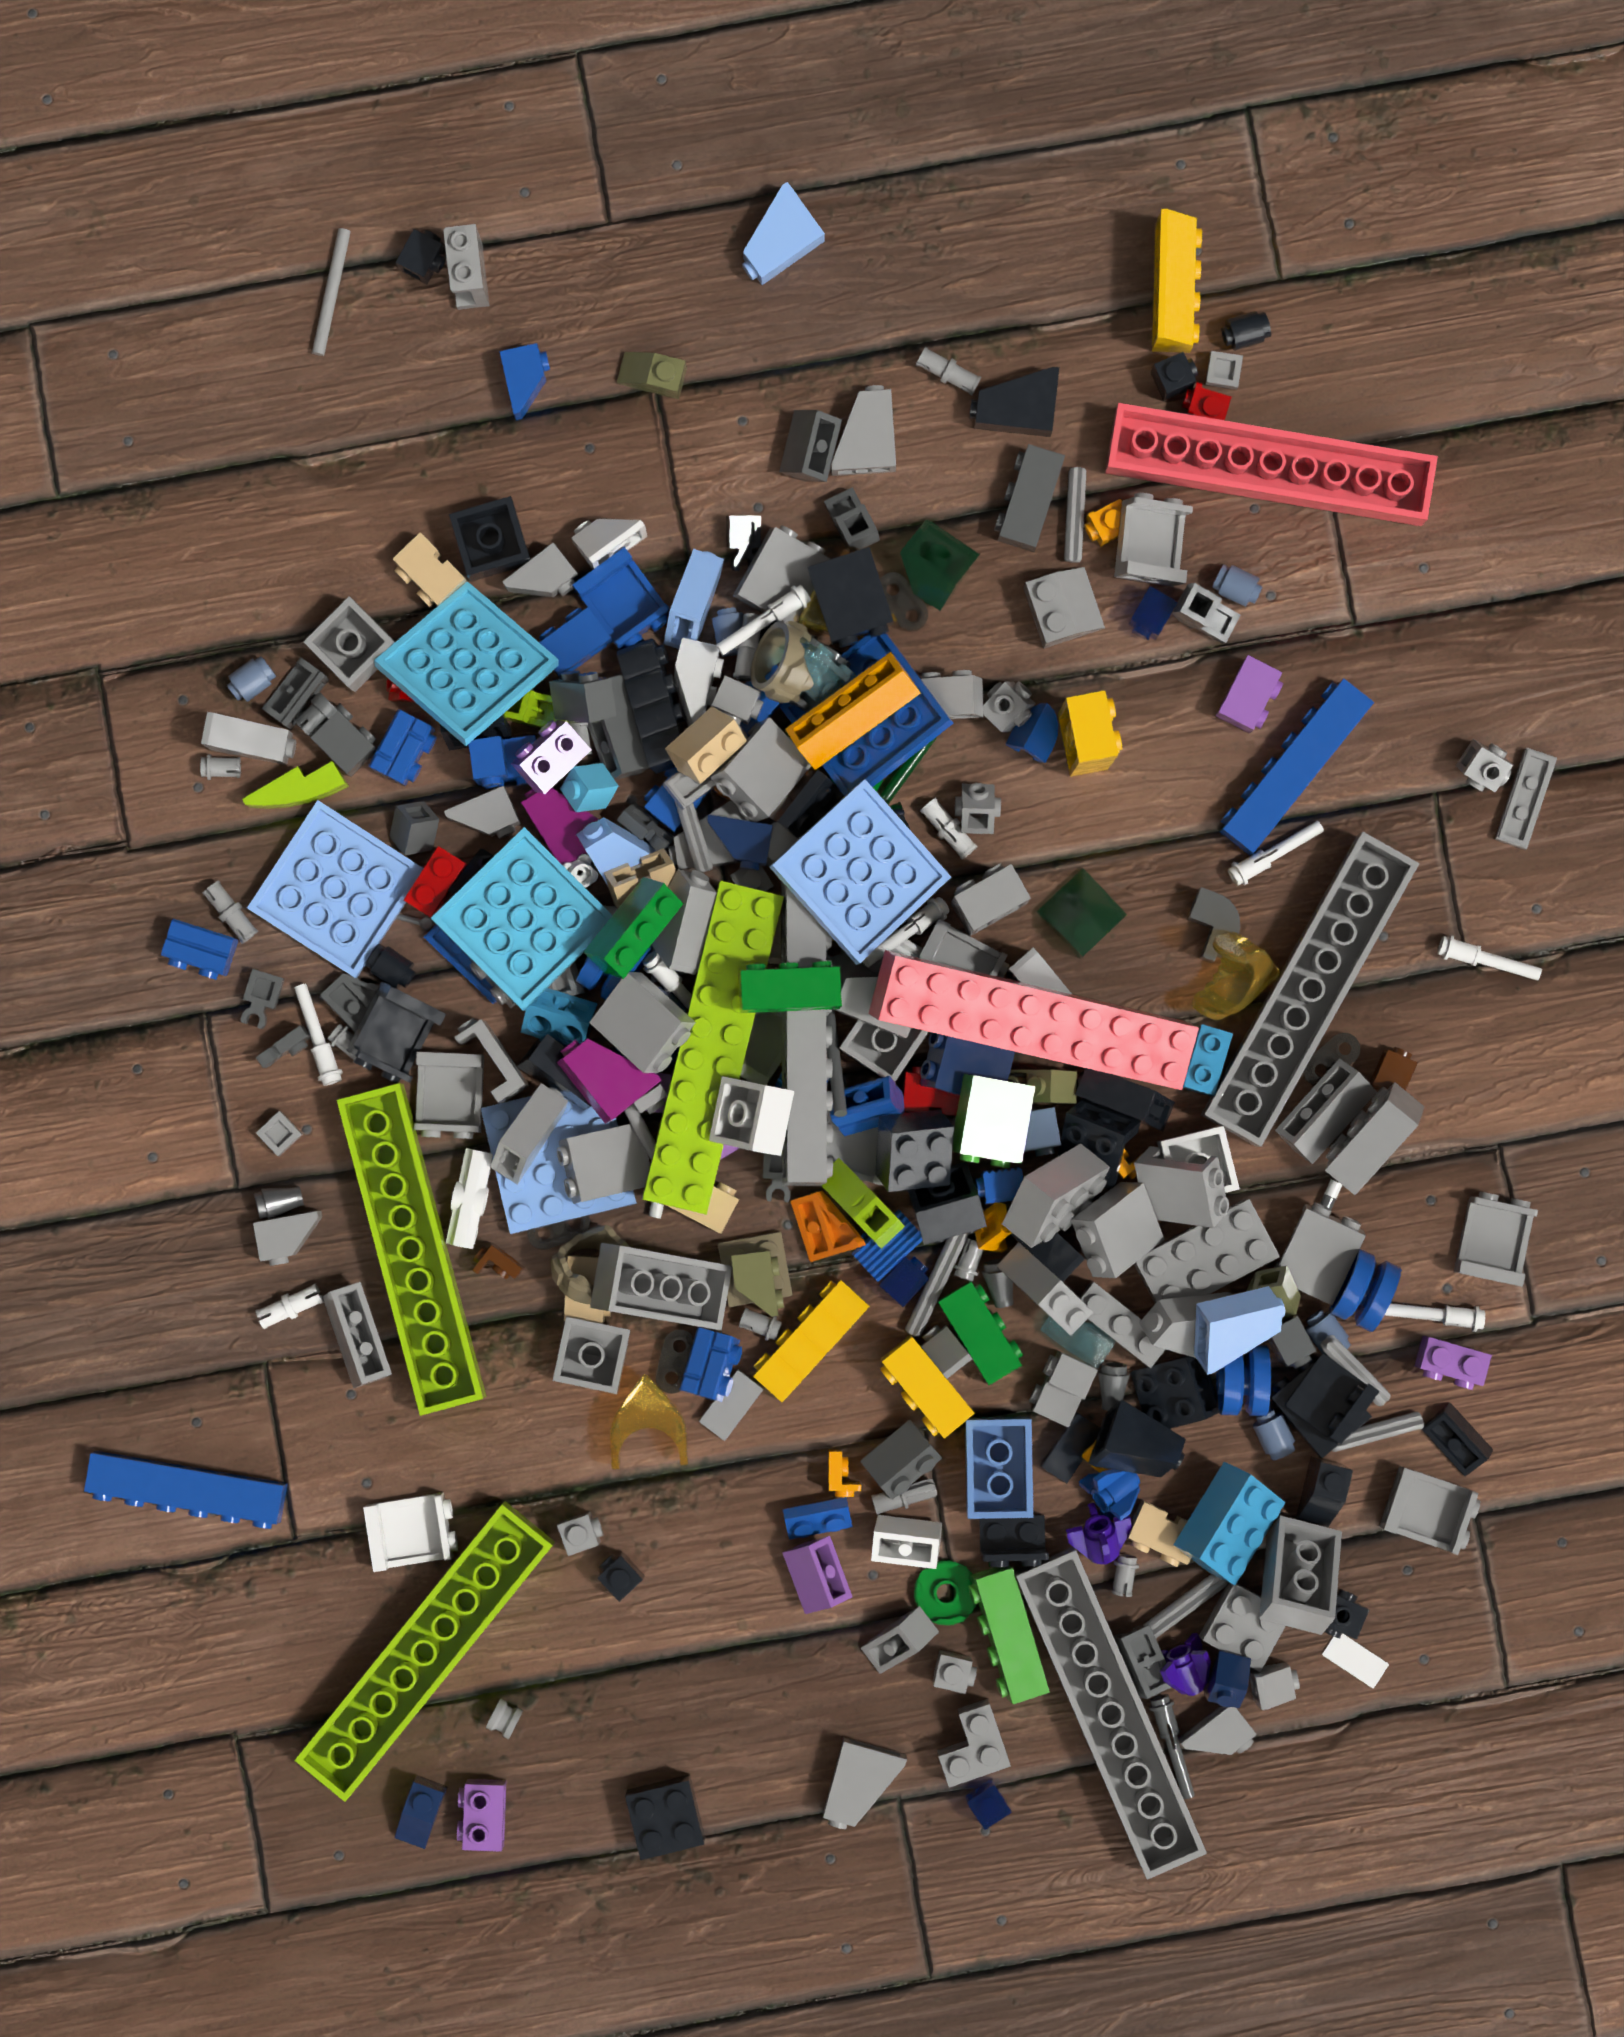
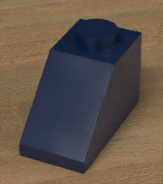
(744, 840)
(1228, 1680)
(420, 1811)

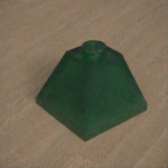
(936, 563)
(1081, 913)

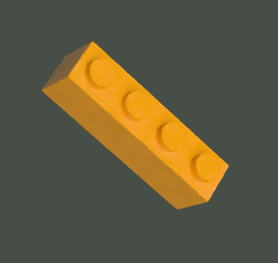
(852, 711)

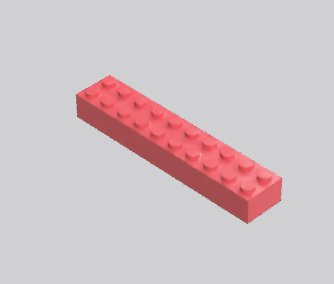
(1271, 464)
(1032, 1020)

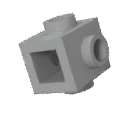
(1008, 705)
(1485, 766)
(977, 808)

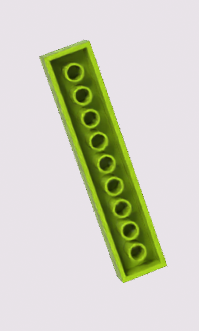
(683, 1157)
(411, 1249)
(424, 1651)

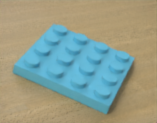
(466, 663)
(522, 919)

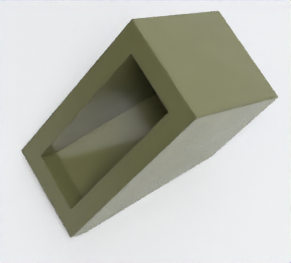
(653, 373)

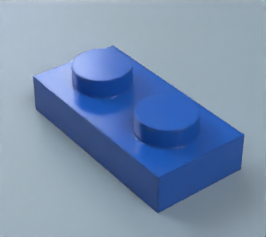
(817, 1518)

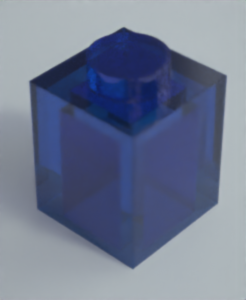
(1152, 614)
(905, 1280)
(988, 1804)

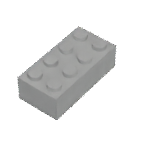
(1207, 1257)
(661, 1286)

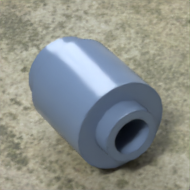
(1237, 585)
(725, 624)
(250, 679)
(1325, 1324)
(1274, 1435)

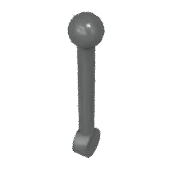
(425, 923)

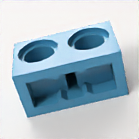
(559, 1016)
(1207, 1060)

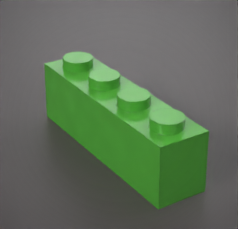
(1008, 1633)

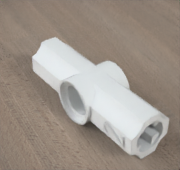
(469, 1198)

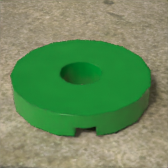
(926, 1592)

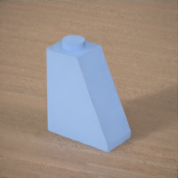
(781, 237)
(693, 598)
(612, 845)
(1235, 1325)

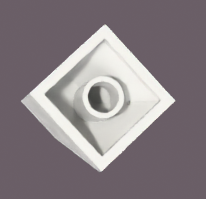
(606, 537)

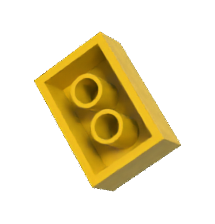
(925, 1387)

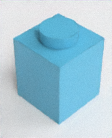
(589, 787)

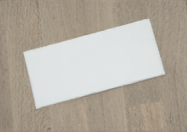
(1356, 1660)

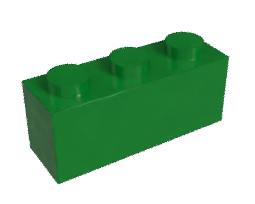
(633, 927)
(789, 988)
(981, 1332)

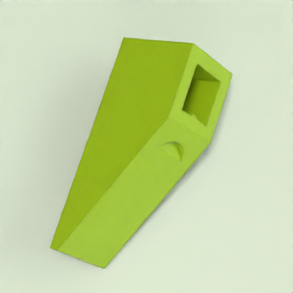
(862, 1204)

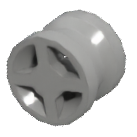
(504, 1719)

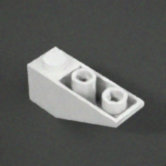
(694, 676)

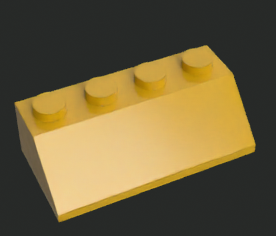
(1175, 282)

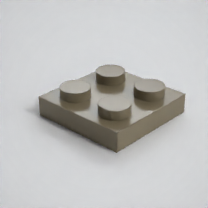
(766, 1242)

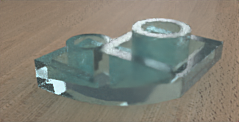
(1086, 1343)

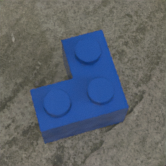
(493, 758)

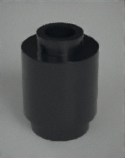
(1246, 330)
(391, 967)

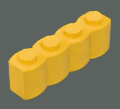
(811, 1340)

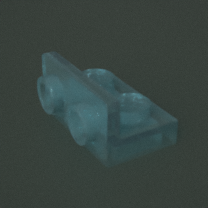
(824, 672)

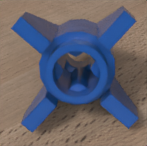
(1113, 1491)

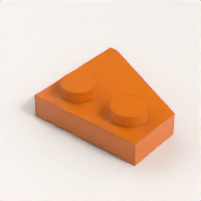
(824, 1227)

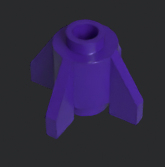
(1100, 1537)
(1187, 1667)

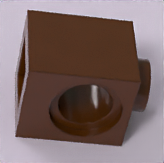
(1393, 1067)

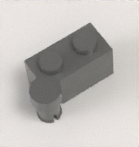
(336, 735)

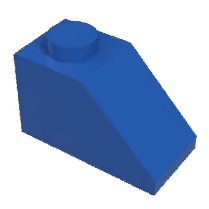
(524, 375)

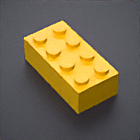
(1089, 733)

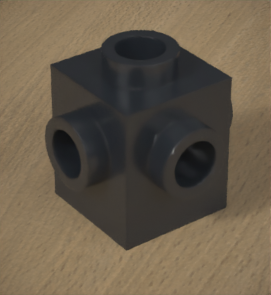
(1351, 1620)

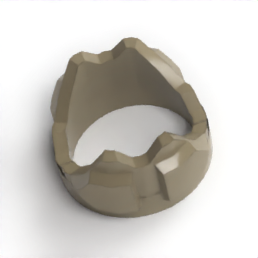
(783, 646)
(575, 1285)

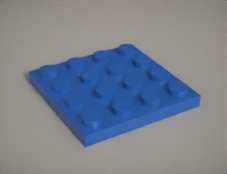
(892, 740)

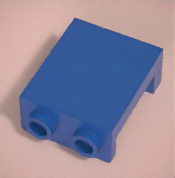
(622, 599)

